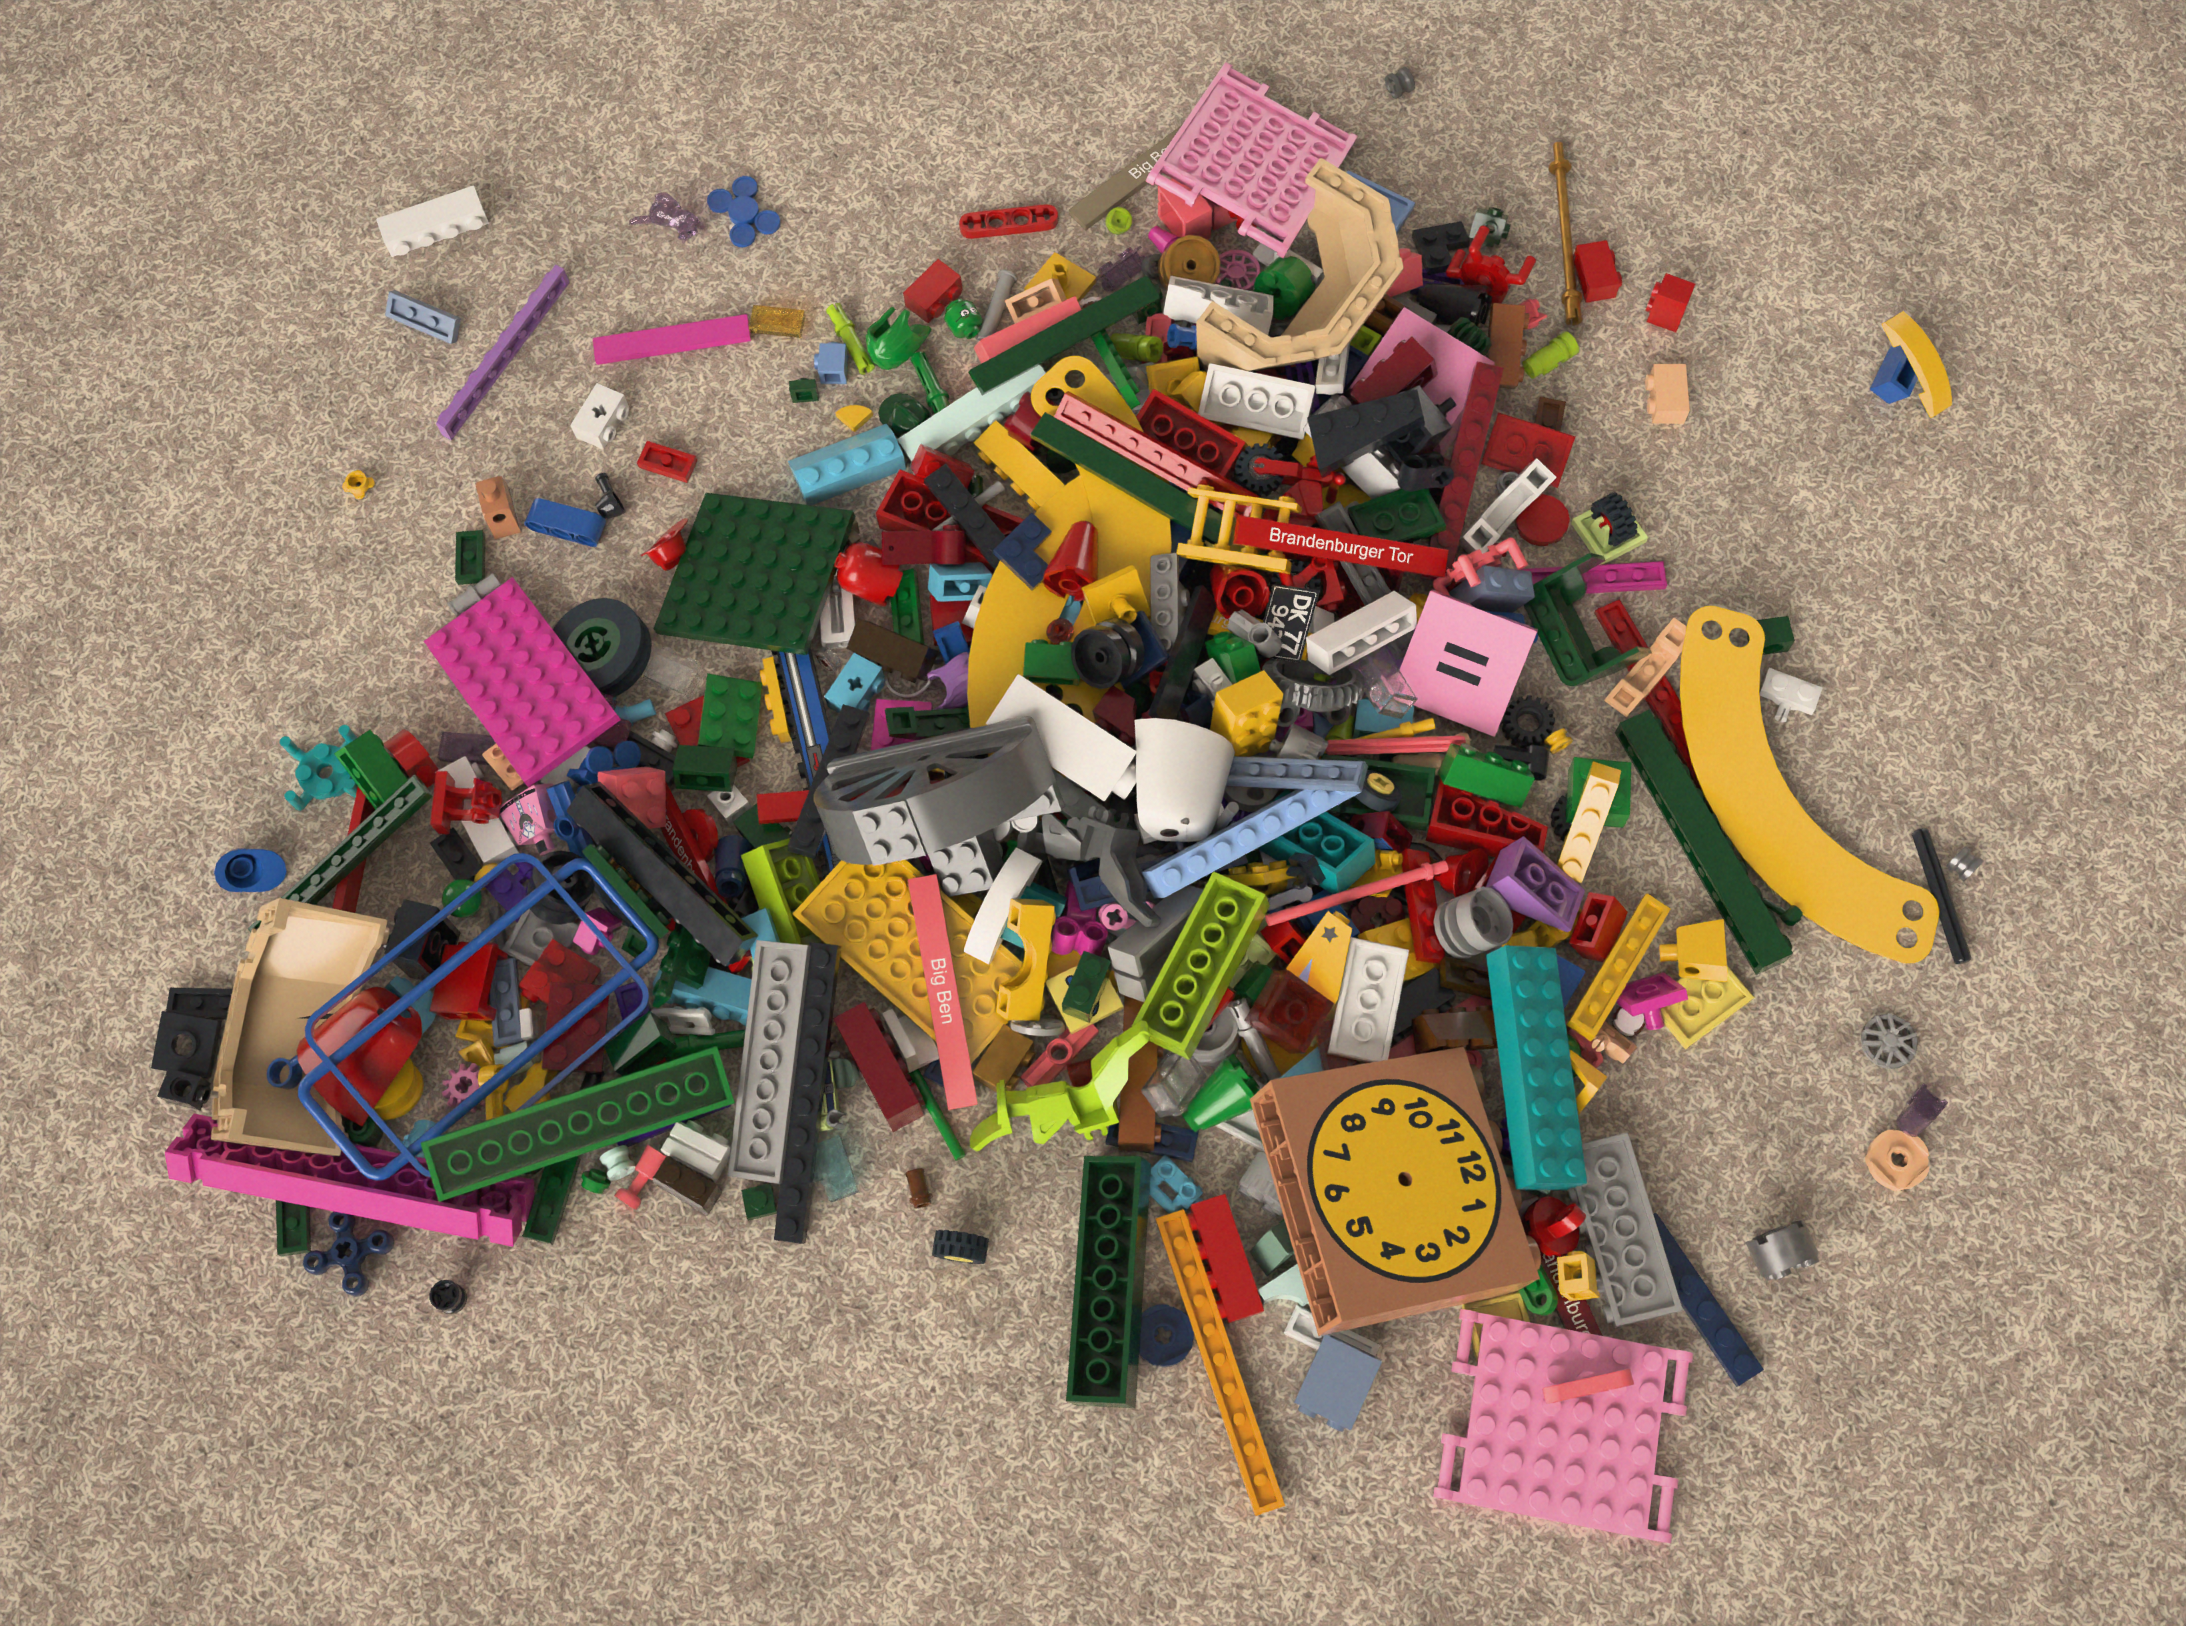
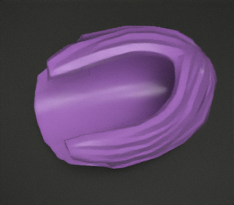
(955, 678)

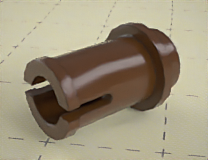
(918, 1188)

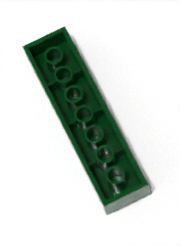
(1109, 1282)

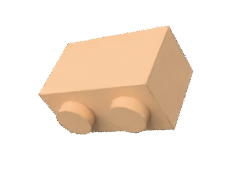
(1035, 300)
(1668, 393)

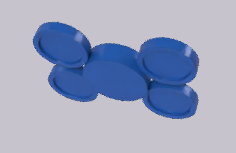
(743, 211)
(601, 759)

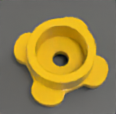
(353, 479)

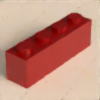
(1226, 1259)

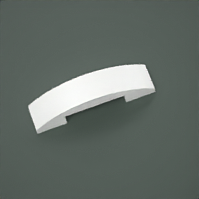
(993, 914)

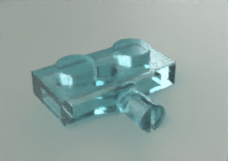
(834, 1169)

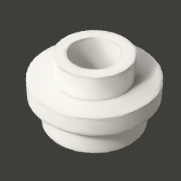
(664, 740)

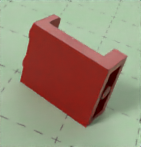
(467, 988)

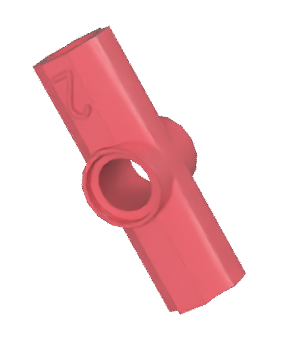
(1047, 1068)

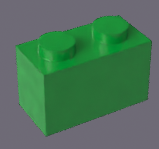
(1234, 656)
(1049, 663)

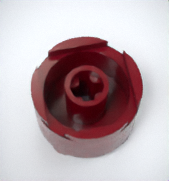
(1023, 422)

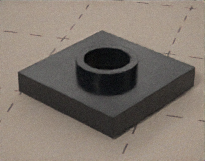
(204, 1036)

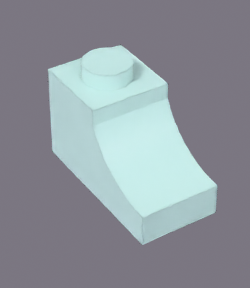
(1286, 1286)

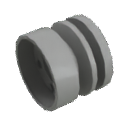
(1473, 923)

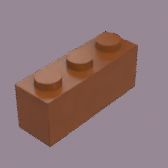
(1506, 337)

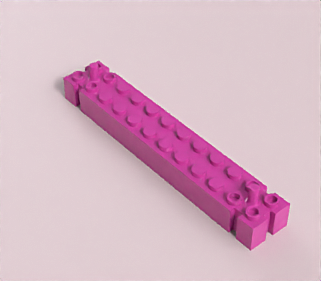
(340, 1187)

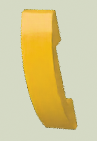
(1924, 360)

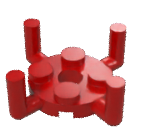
(1487, 270)

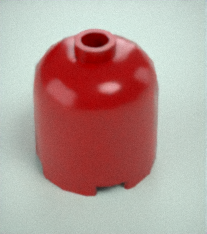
(863, 574)

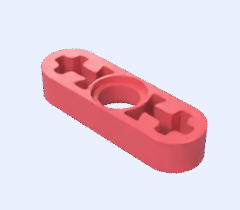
(1588, 1386)

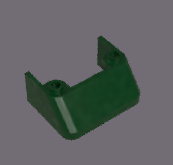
(1563, 631)

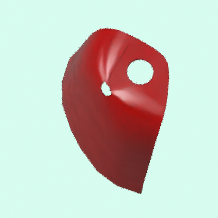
(371, 1065)

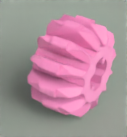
(458, 1083)

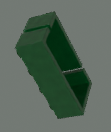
(1416, 790)

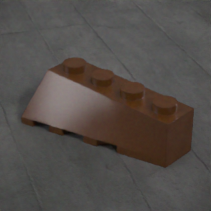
(1455, 1029)

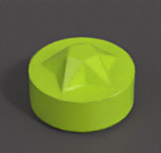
(1118, 220)

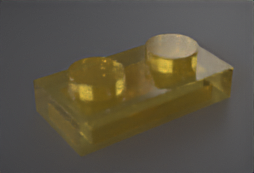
(777, 321)

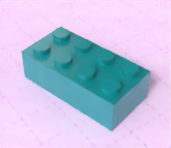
(1338, 848)

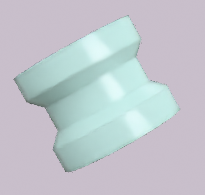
(618, 1162)

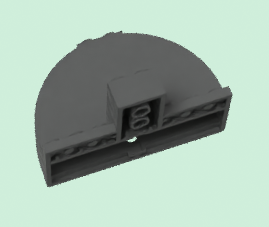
(943, 818)

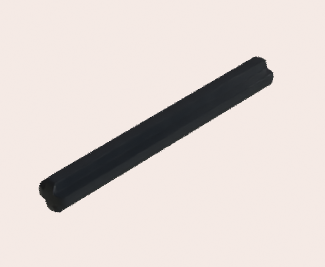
(1940, 891)

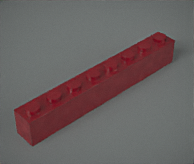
(1466, 457)

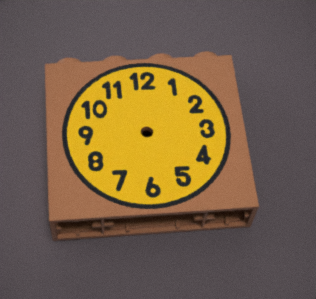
(1394, 1189)

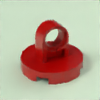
(1554, 1225)

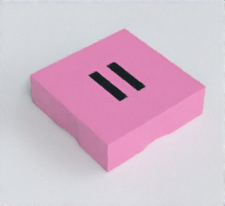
(1465, 661)

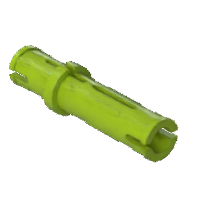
(845, 329)

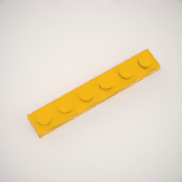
(1618, 967)

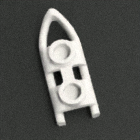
(679, 1017)

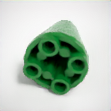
(1221, 1096)

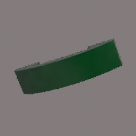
(923, 724)

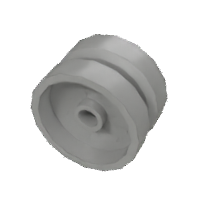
(1219, 1041)

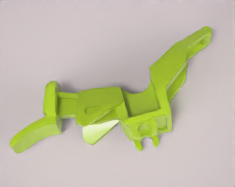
(1055, 1102)

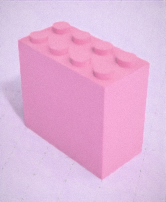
(1452, 359)

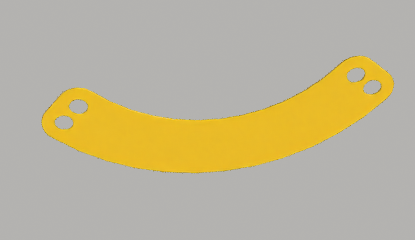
(1125, 527)
(1015, 613)
(1762, 814)

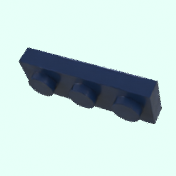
(1174, 1142)

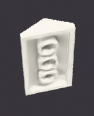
(1256, 401)

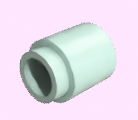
(509, 1053)

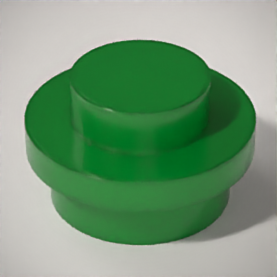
(595, 1181)

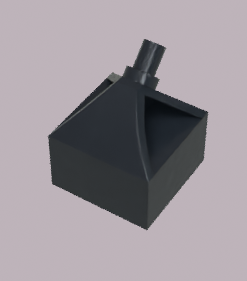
(1428, 436)

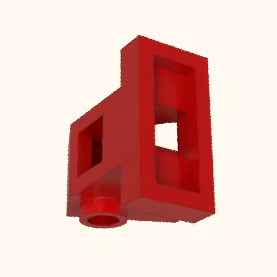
(449, 802)

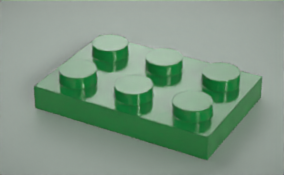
(730, 714)

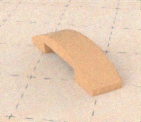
(1649, 670)

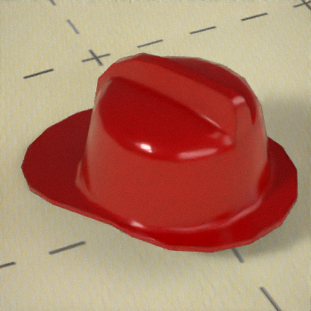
(668, 547)
(1463, 872)

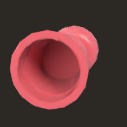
(647, 1168)

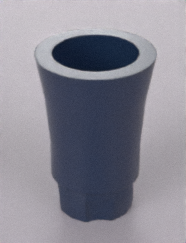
(729, 866)

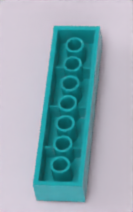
(1536, 1068)

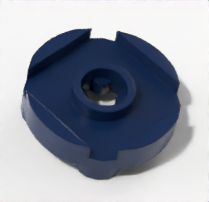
(1179, 1343)

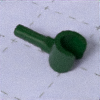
(1789, 917)

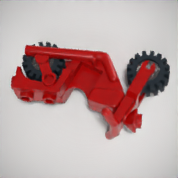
(1262, 472)

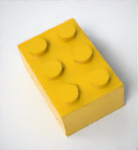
(1248, 714)

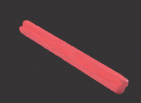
(1392, 745)

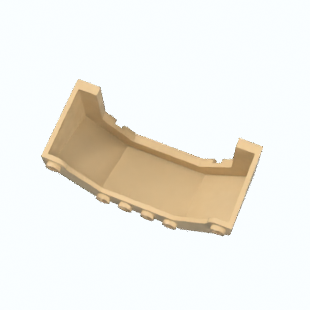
(1358, 267)
(293, 968)

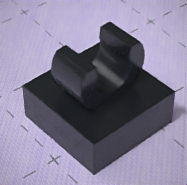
(1306, 869)

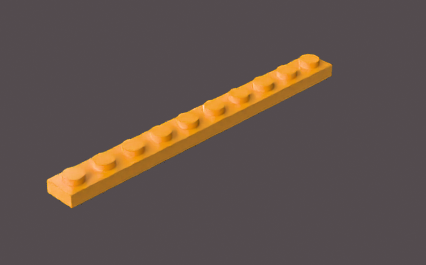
(1220, 1363)

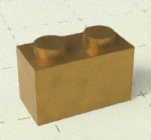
(1005, 1059)

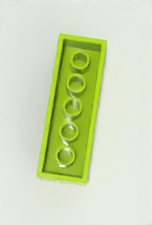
(1202, 964)

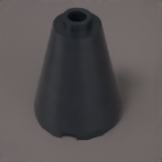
(1456, 301)

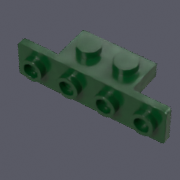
(684, 962)

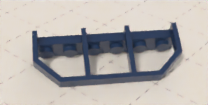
(1094, 893)

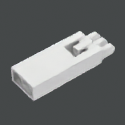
(837, 618)

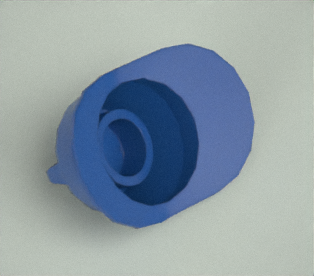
(250, 870)

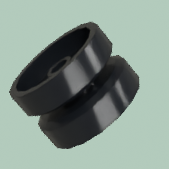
(1107, 653)
(578, 885)

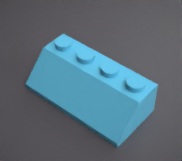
(847, 464)

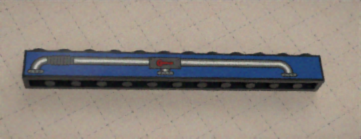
(810, 724)

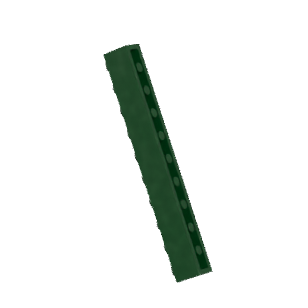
(1703, 842)

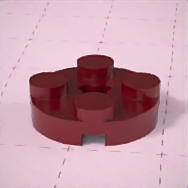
(1365, 908)

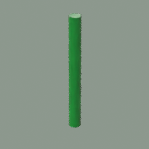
(937, 1115)

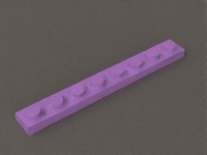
(503, 352)

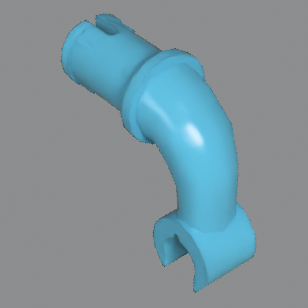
(636, 712)

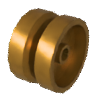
(1194, 251)

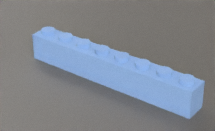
(1239, 839)

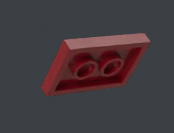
(581, 1035)

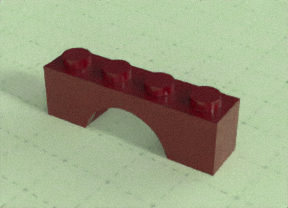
(1117, 714)

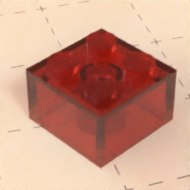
(1289, 1012)

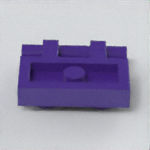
(508, 887)

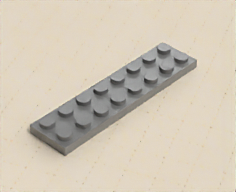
(769, 1061)

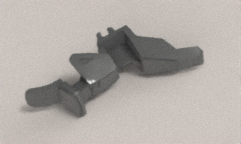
(1099, 838)

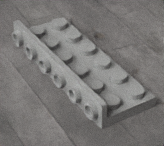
(1623, 1235)

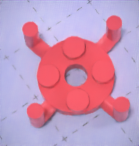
(1468, 564)

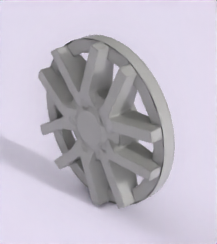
(1889, 1041)

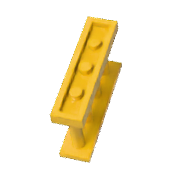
(1221, 552)

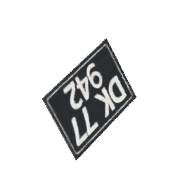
(1290, 617)

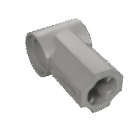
(1254, 631)

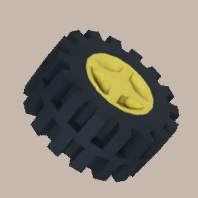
(960, 1247)

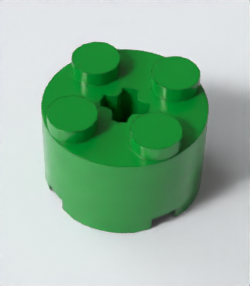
(1288, 282)

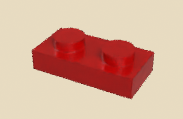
(667, 461)

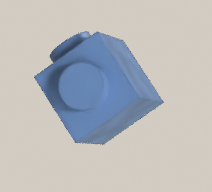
(832, 363)

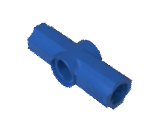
(577, 838)

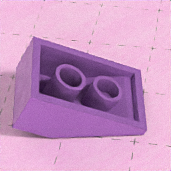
(1536, 885)

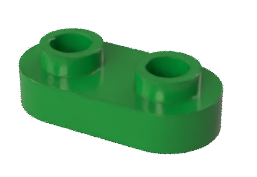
(1533, 1294)

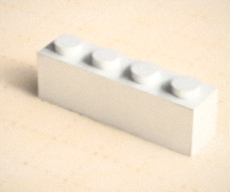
(432, 221)
(1361, 632)
(492, 839)

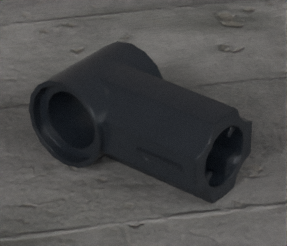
(1534, 756)

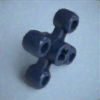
(351, 1264)

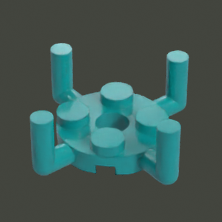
(309, 769)

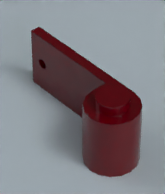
(924, 546)

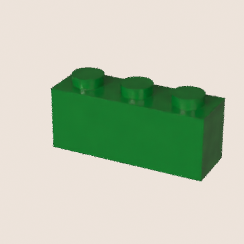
(372, 768)
(1486, 774)

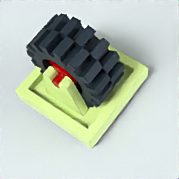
(1609, 528)

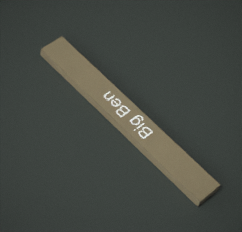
(1119, 187)

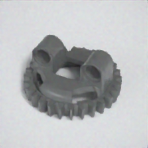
(1304, 691)

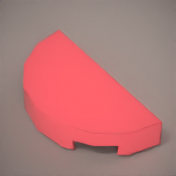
(1587, 1052)

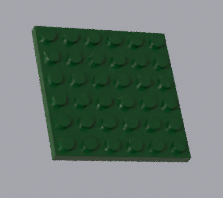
(755, 573)

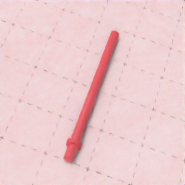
(1425, 871)

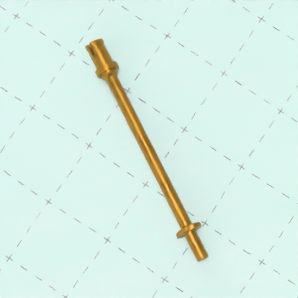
(1571, 298)

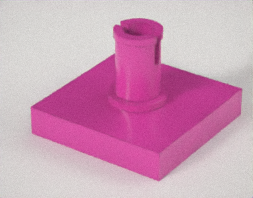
(1649, 996)

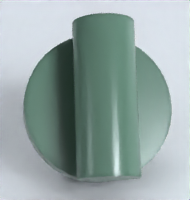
(845, 1072)

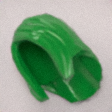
(896, 343)

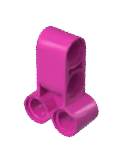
(1077, 928)

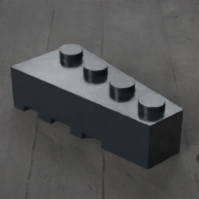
(1362, 428)

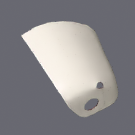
(1180, 777)

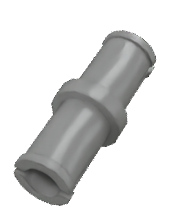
(473, 594)

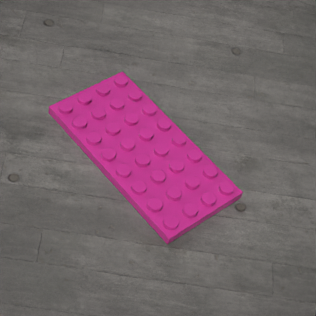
(521, 682)

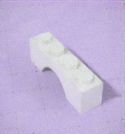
(1506, 507)

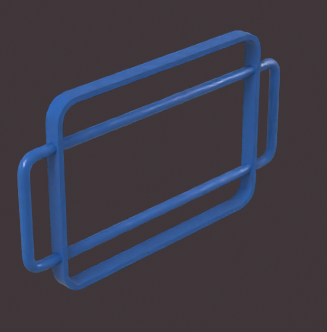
(552, 882)

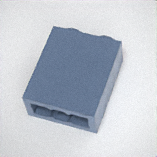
(1499, 589)
(1337, 1382)

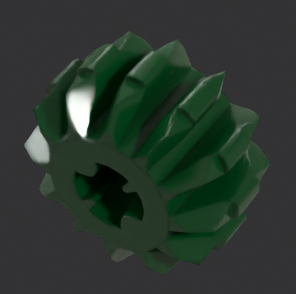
(1470, 334)

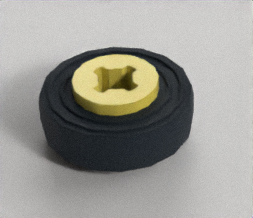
(1379, 792)

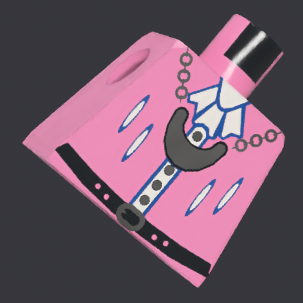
(531, 818)

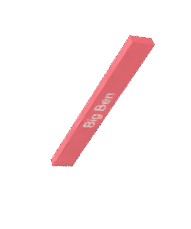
(942, 992)

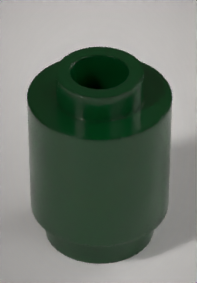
(365, 1135)

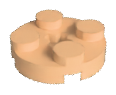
(1894, 1176)

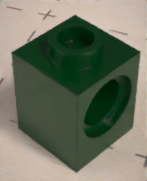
(1777, 635)

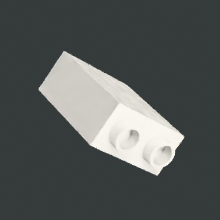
(1071, 741)

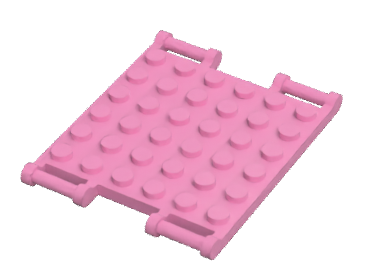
(1250, 157)
(1571, 1458)

